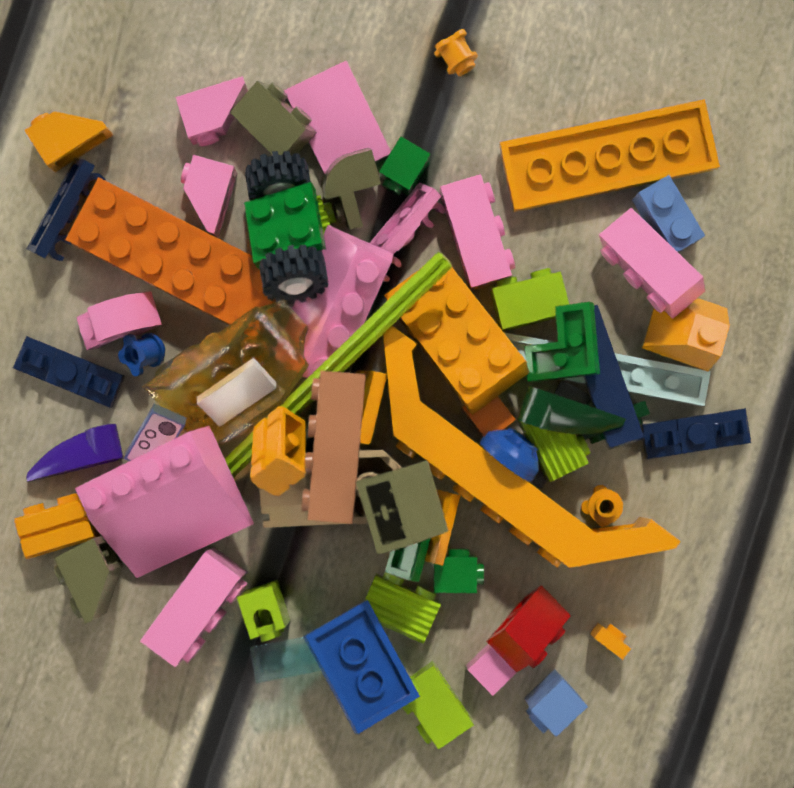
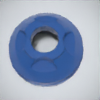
(513, 452)

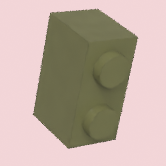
(273, 119)

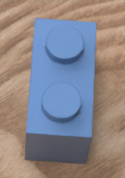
(668, 214)
(554, 704)

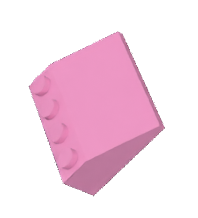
(166, 502)

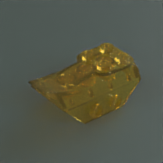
(268, 334)

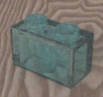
(282, 660)

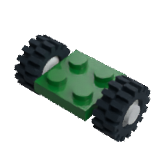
(285, 227)

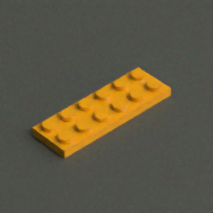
(609, 155)

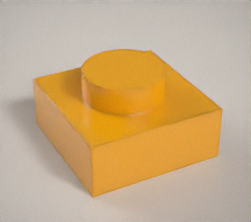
(611, 639)

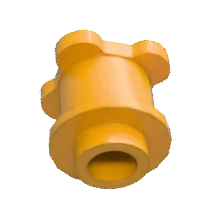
(456, 53)
(592, 505)

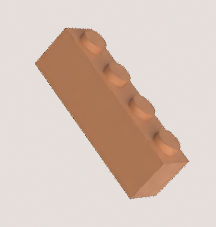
(336, 447)

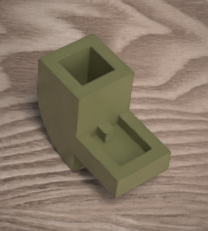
(344, 177)

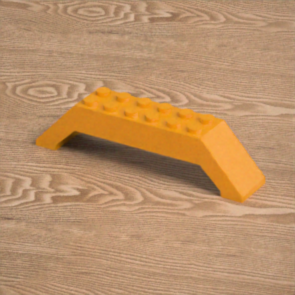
(501, 491)

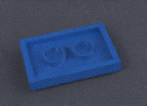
(361, 666)

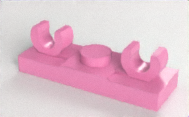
(407, 218)

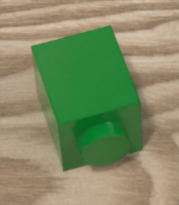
(403, 167)

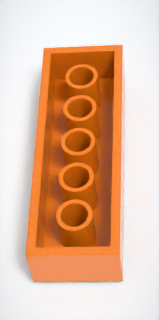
(168, 253)

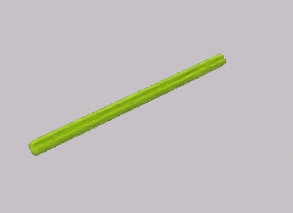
(354, 346)

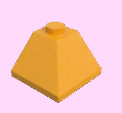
(692, 336)

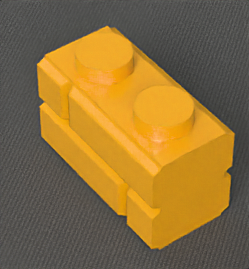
(278, 451)
(54, 528)

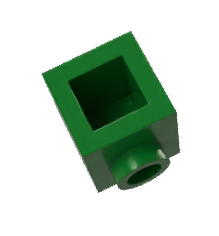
(458, 573)

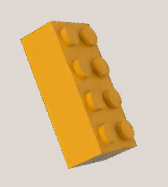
(463, 341)

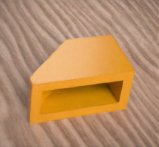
(65, 137)

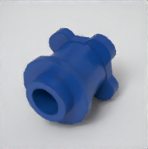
(142, 352)

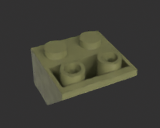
(402, 507)
(90, 575)

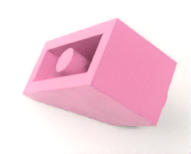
(208, 110)
(209, 190)

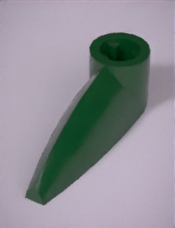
(565, 415)

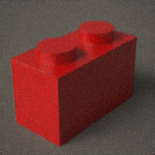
(529, 630)

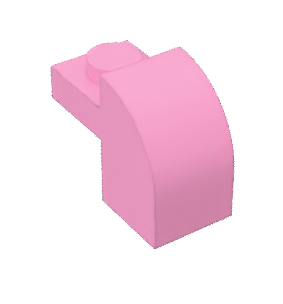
(118, 318)

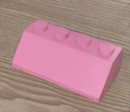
(354, 278)

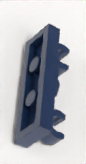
(62, 209)
(68, 372)
(695, 433)

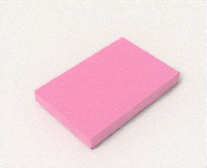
(338, 115)

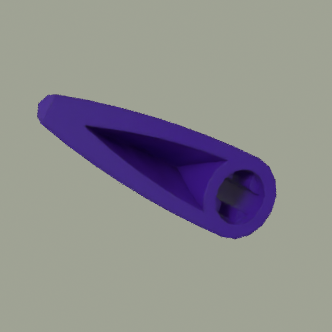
(83, 451)

